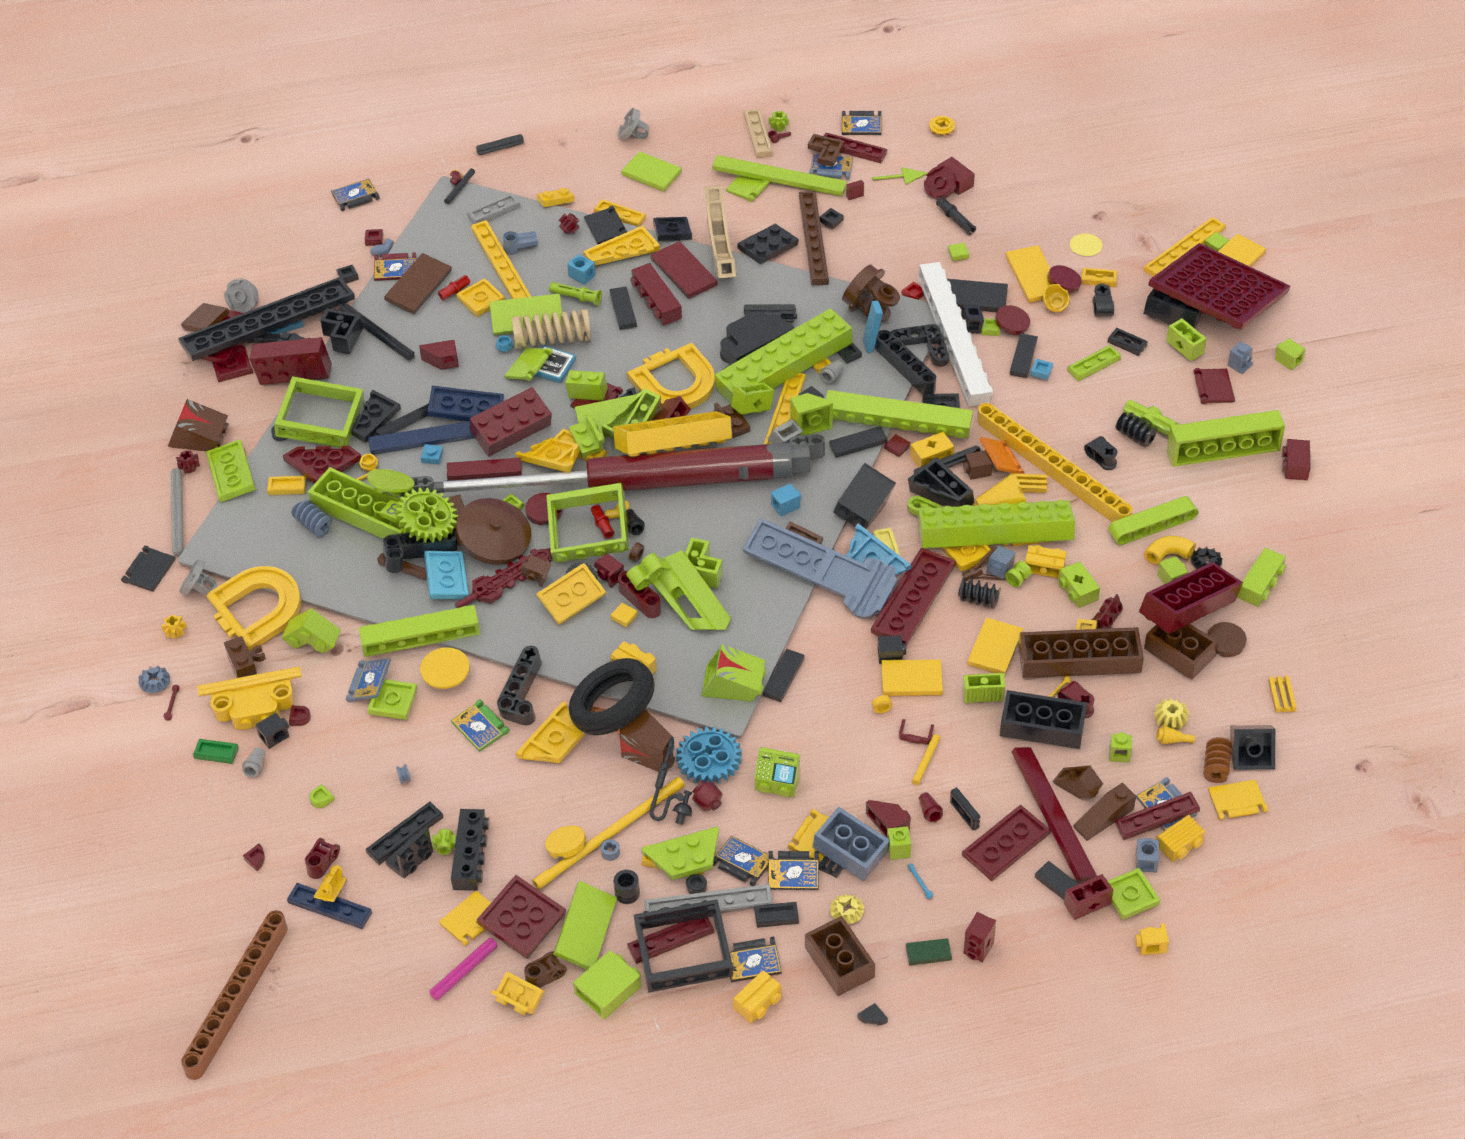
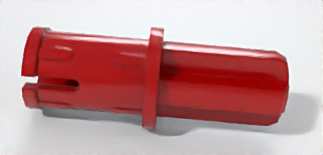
(453, 287)
(602, 522)

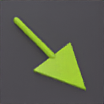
(908, 174)

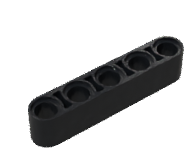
(905, 362)

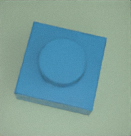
(1041, 369)
(432, 454)

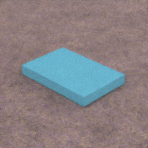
(446, 574)

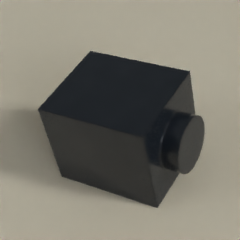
(890, 648)

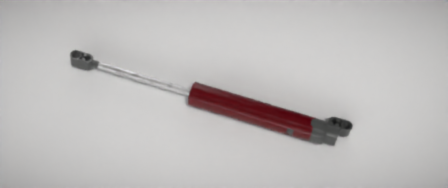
(665, 468)

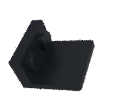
(411, 854)

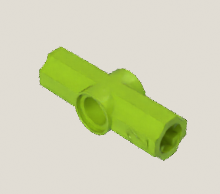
(1150, 415)

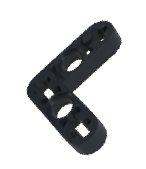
(925, 336)

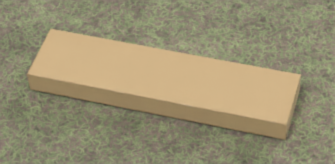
(758, 133)

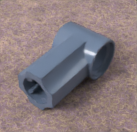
(513, 242)

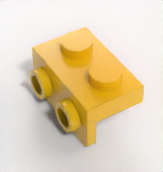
(518, 993)

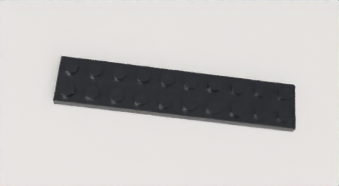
(266, 318)

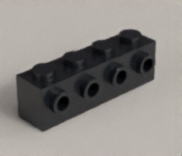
(469, 849)

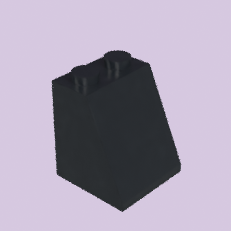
(864, 497)

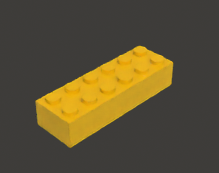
(672, 433)

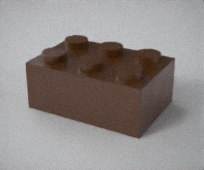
(1184, 649)
(839, 955)

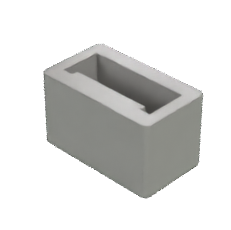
(785, 432)

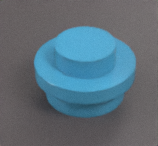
(504, 343)

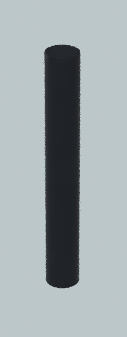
(459, 186)

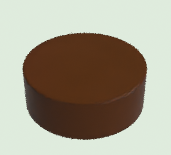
(636, 552)

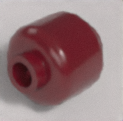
(707, 796)

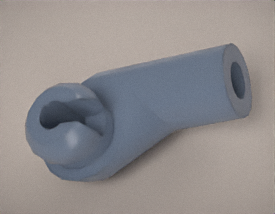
(382, 249)

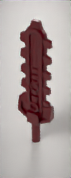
(490, 589)

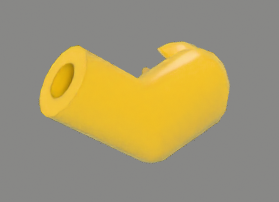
(614, 513)

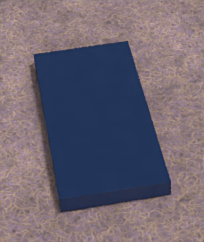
(460, 403)

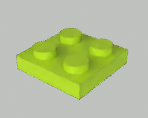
(393, 700)
(1132, 894)

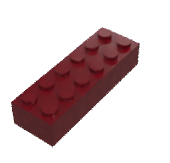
(1190, 597)

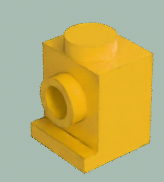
(1152, 940)

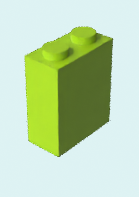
(607, 984)

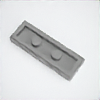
(494, 209)

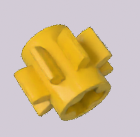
(174, 626)

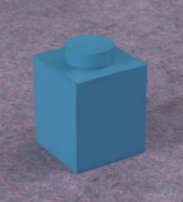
(785, 499)

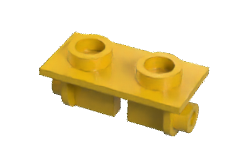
(331, 884)

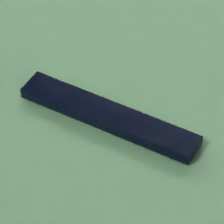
(420, 437)

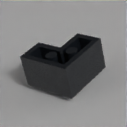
(342, 328)

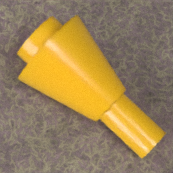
(1168, 735)

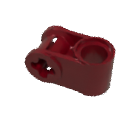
(1076, 692)
(321, 858)

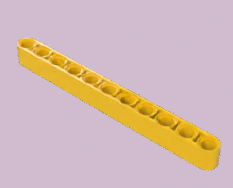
(1053, 463)

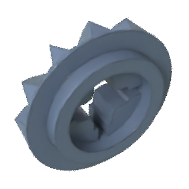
(153, 685)

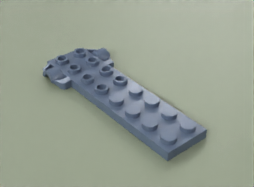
(862, 585)

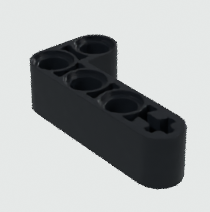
(401, 547)
(529, 663)

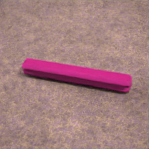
(463, 969)

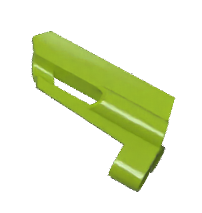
(678, 577)

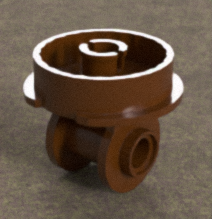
(866, 284)

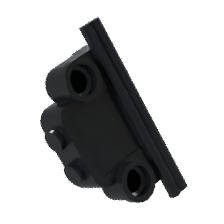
(751, 334)

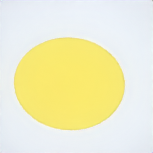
(1086, 244)

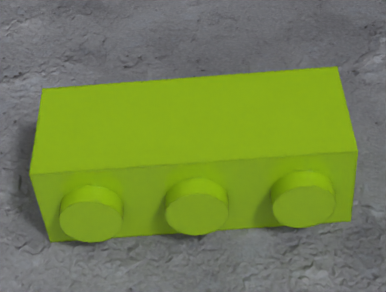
(1262, 577)

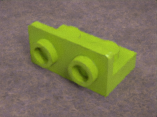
(587, 436)

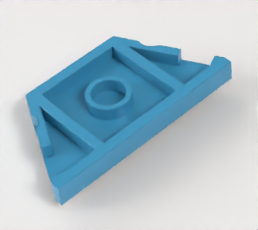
(866, 545)

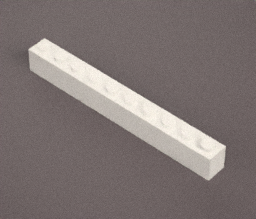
(955, 335)

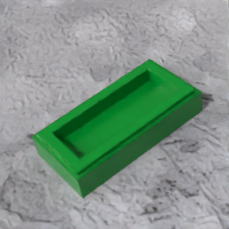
(215, 751)

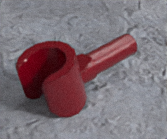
(774, 136)

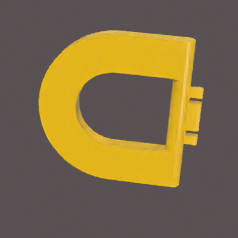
(692, 360)
(246, 582)

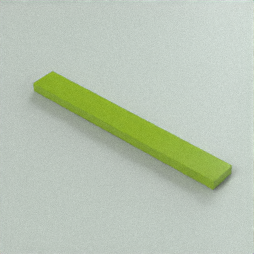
(779, 175)

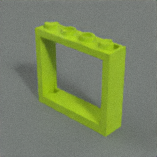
(313, 433)
(581, 498)

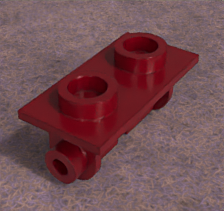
(1108, 612)

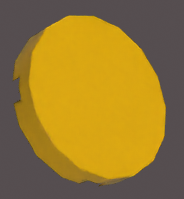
(565, 841)

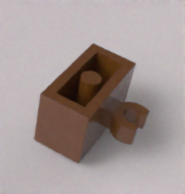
(241, 658)

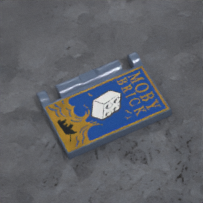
(842, 166)
(368, 679)
(1159, 793)

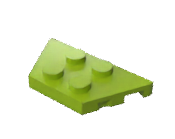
(685, 854)

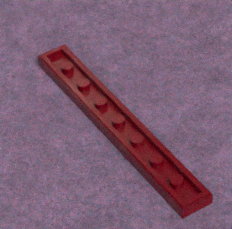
(1054, 814)

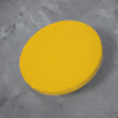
(444, 668)

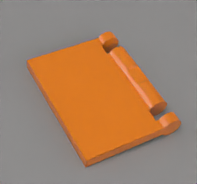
(1001, 455)

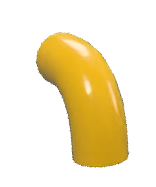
(1169, 545)

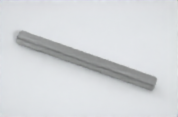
(176, 511)

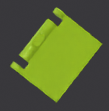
(747, 187)
(528, 363)

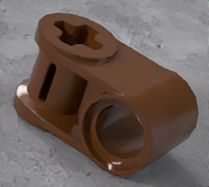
(546, 967)

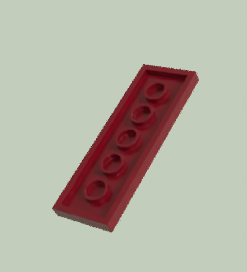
(913, 595)

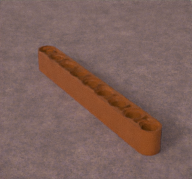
(231, 1002)

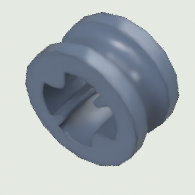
(403, 774)
(610, 843)

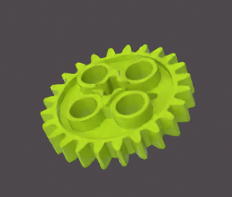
(426, 515)

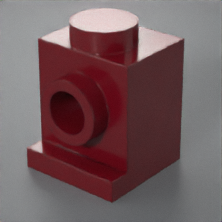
(609, 569)

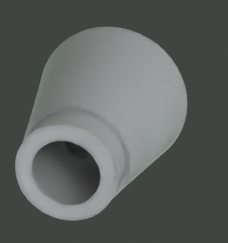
(831, 372)
(254, 763)

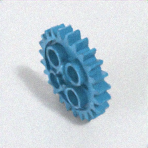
(710, 748)

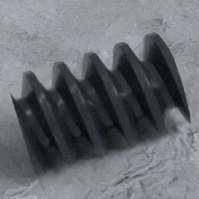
(1135, 429)
(979, 593)

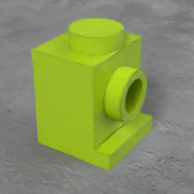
(1120, 741)

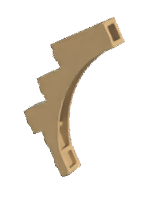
(718, 233)

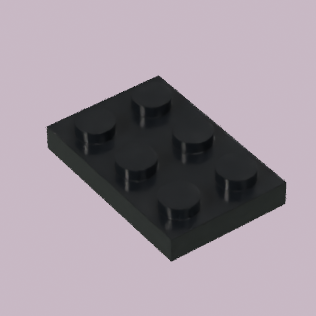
(767, 243)

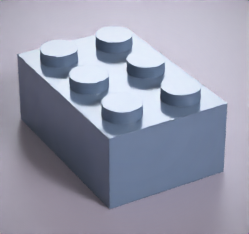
(851, 843)

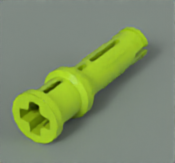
(582, 294)

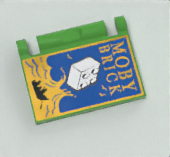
(480, 725)

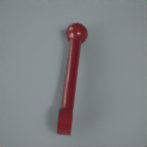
(167, 716)

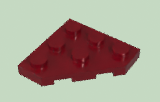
(315, 462)

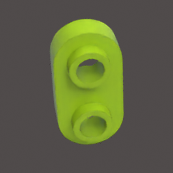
(920, 502)

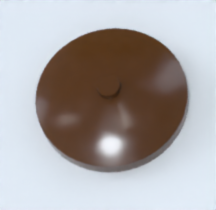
(493, 531)

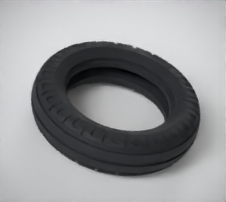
(623, 711)

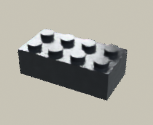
(1043, 719)

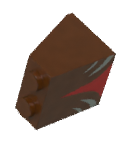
(198, 428)
(645, 742)

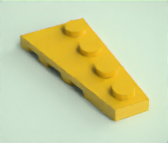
(627, 245)

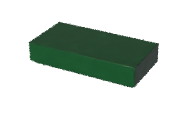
(928, 951)

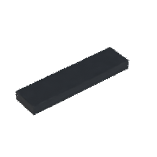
(395, 838)

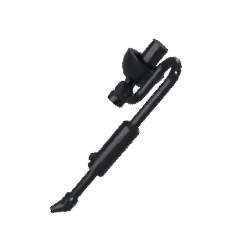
(683, 808)

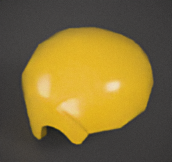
(1056, 298)

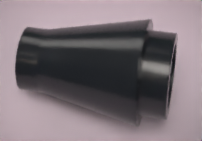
(634, 523)

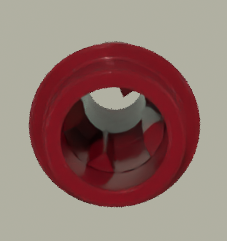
(930, 807)

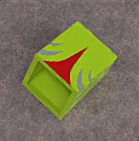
(733, 675)

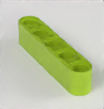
(1153, 520)

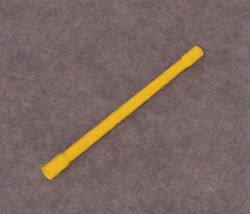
(550, 874)

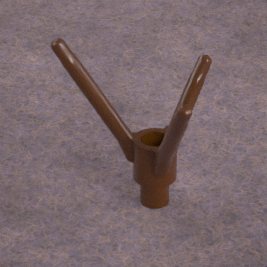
(976, 570)

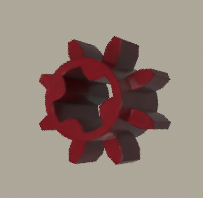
(569, 223)
(188, 461)

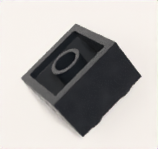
(1253, 746)

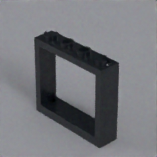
(690, 974)

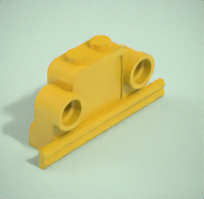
(251, 697)

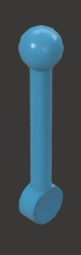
(928, 894)

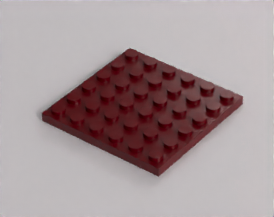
(1219, 286)

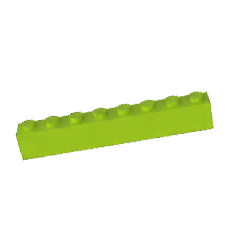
(900, 414)

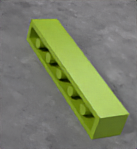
(419, 630)

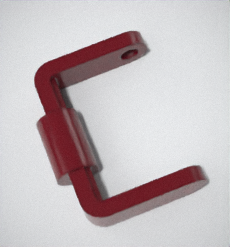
(914, 738)

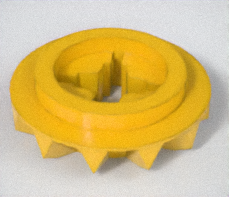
(937, 122)

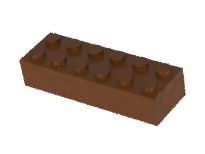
(1080, 652)

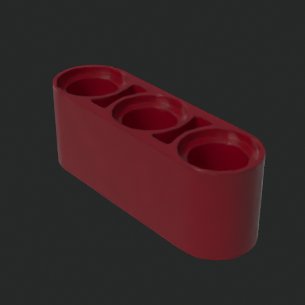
(644, 600)

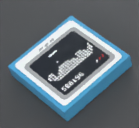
(556, 365)

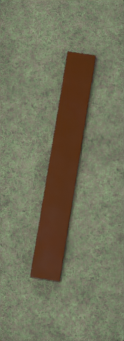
(813, 238)

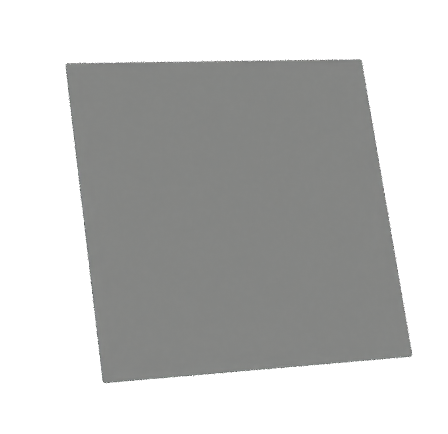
(762, 600)

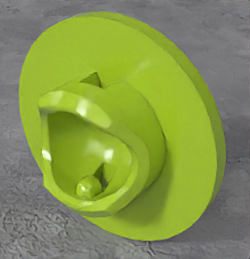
(390, 481)

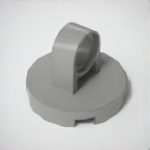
(632, 125)
(241, 295)
(196, 579)

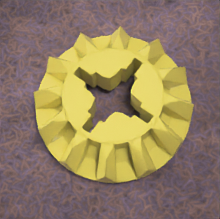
(850, 916)

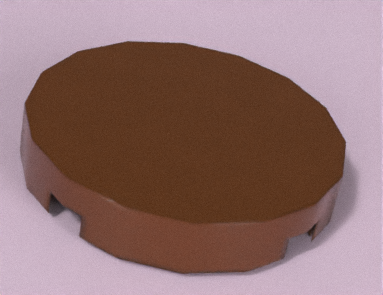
(1230, 638)

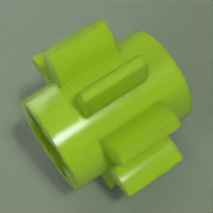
(778, 121)
(444, 841)

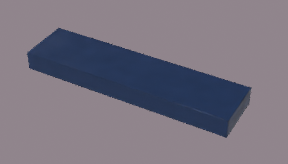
(339, 910)

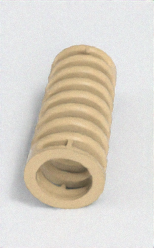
(561, 327)

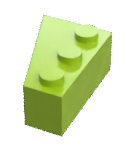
(639, 409)

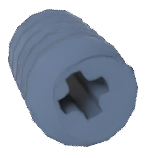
(312, 517)

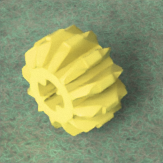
(1171, 714)

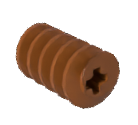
(1217, 760)

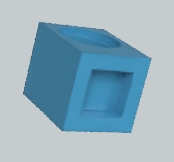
(581, 269)

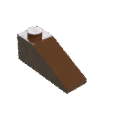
(1103, 814)

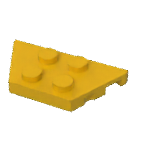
(552, 454)
(553, 738)

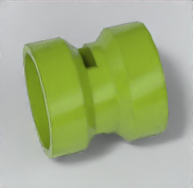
(1018, 574)

